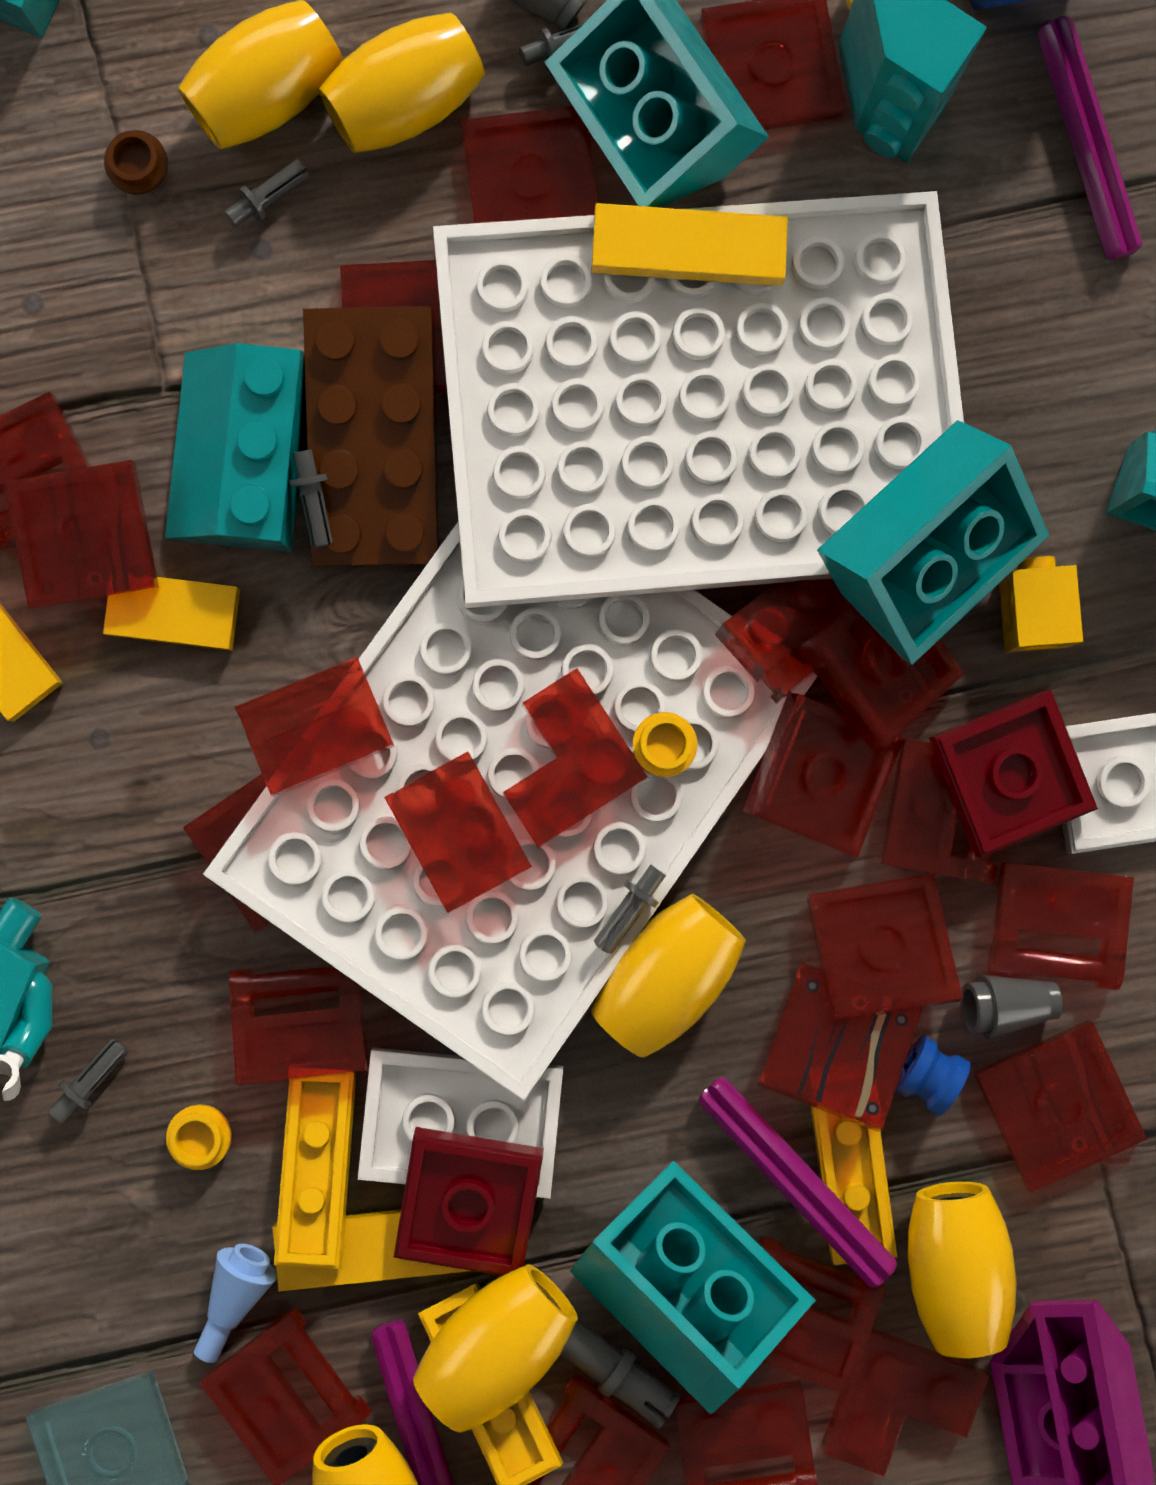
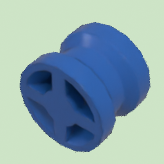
(932, 1075)

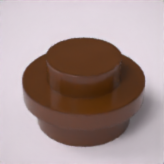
(136, 162)

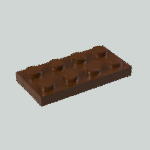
(373, 432)

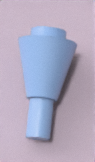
(237, 1285)

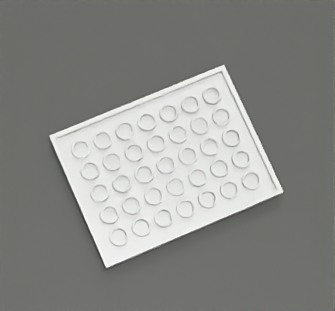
(686, 424)
(520, 962)

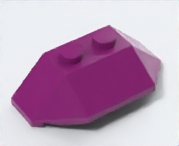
(1070, 1399)

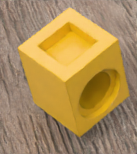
(1040, 606)

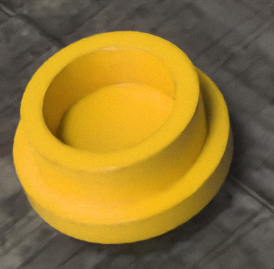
(664, 744)
(198, 1137)

